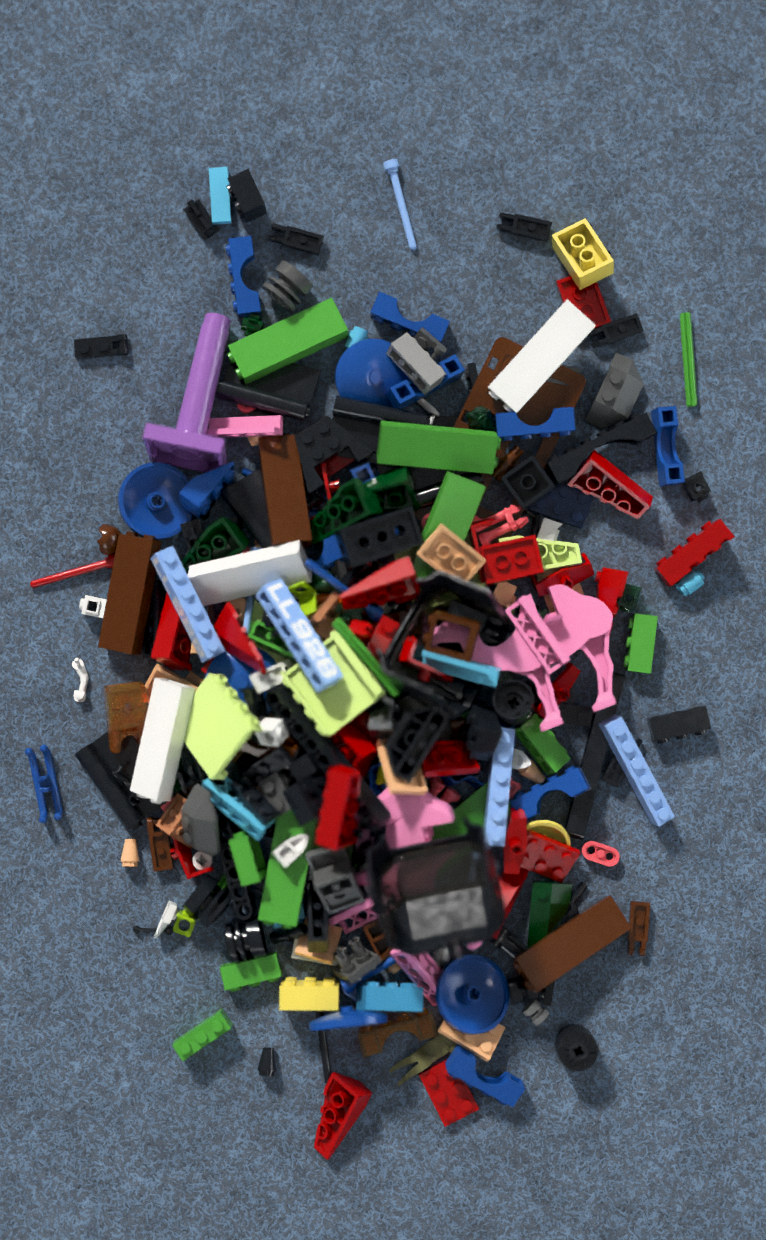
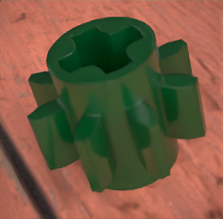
(252, 324)

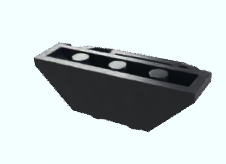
(414, 739)

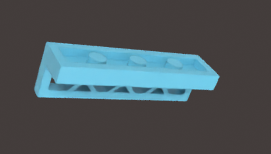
(472, 671)
(234, 808)

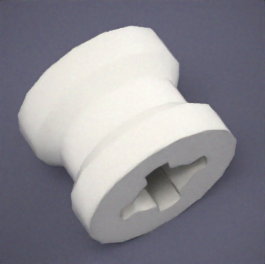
(206, 860)

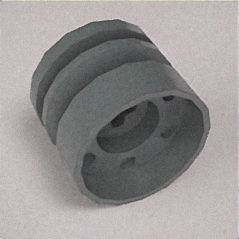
(287, 286)

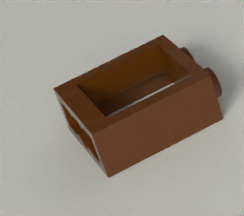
(471, 642)

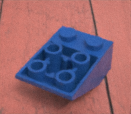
(205, 489)

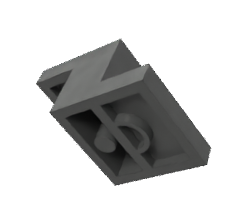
(334, 878)

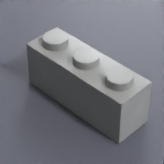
(416, 363)

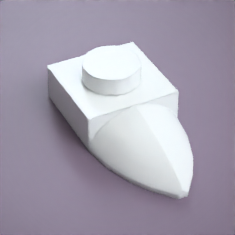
(520, 759)
(291, 849)
(169, 914)

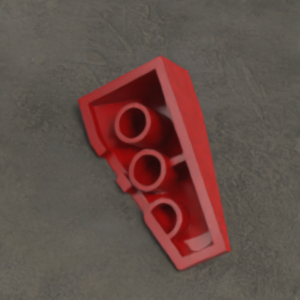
(610, 587)
(381, 636)
(236, 639)
(511, 886)
(342, 1106)

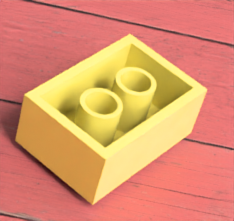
(582, 254)
(309, 994)

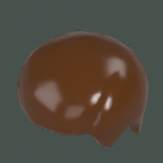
(109, 539)

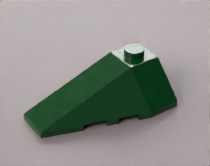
(348, 507)
(218, 541)
(547, 908)

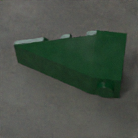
(394, 490)

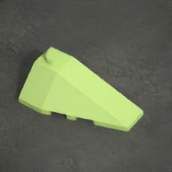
(555, 553)

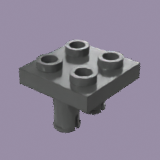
(354, 966)

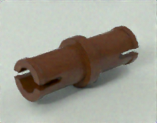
(507, 463)

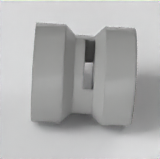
(535, 1012)

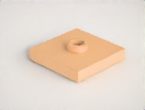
(334, 935)

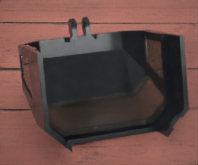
(436, 594)
(436, 892)

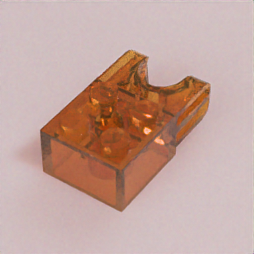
(121, 719)

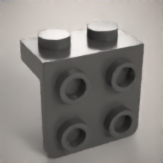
(273, 787)

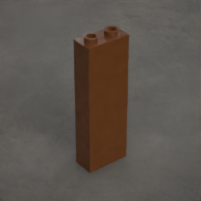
(284, 490)
(129, 594)
(570, 944)

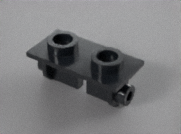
(200, 219)

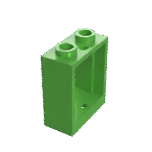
(248, 858)

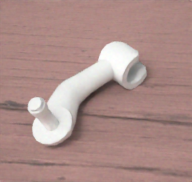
(429, 408)
(78, 665)

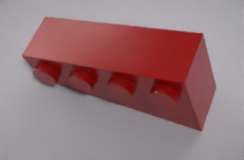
(610, 485)
(693, 552)
(172, 640)
(339, 808)

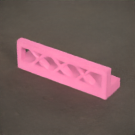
(246, 426)
(545, 634)
(352, 913)
(427, 971)

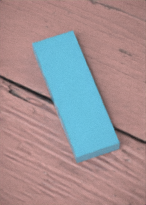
(219, 196)

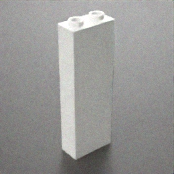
(541, 357)
(248, 572)
(162, 740)

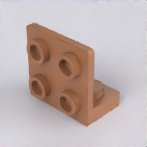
(322, 620)
(171, 819)

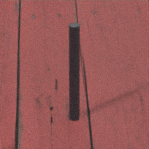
(324, 1050)

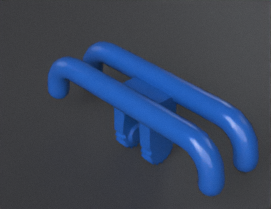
(45, 783)

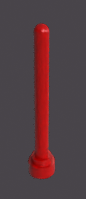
(108, 562)

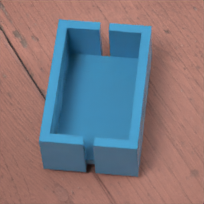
(389, 997)

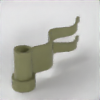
(425, 1056)

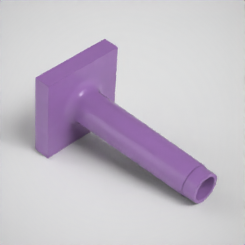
(188, 444)

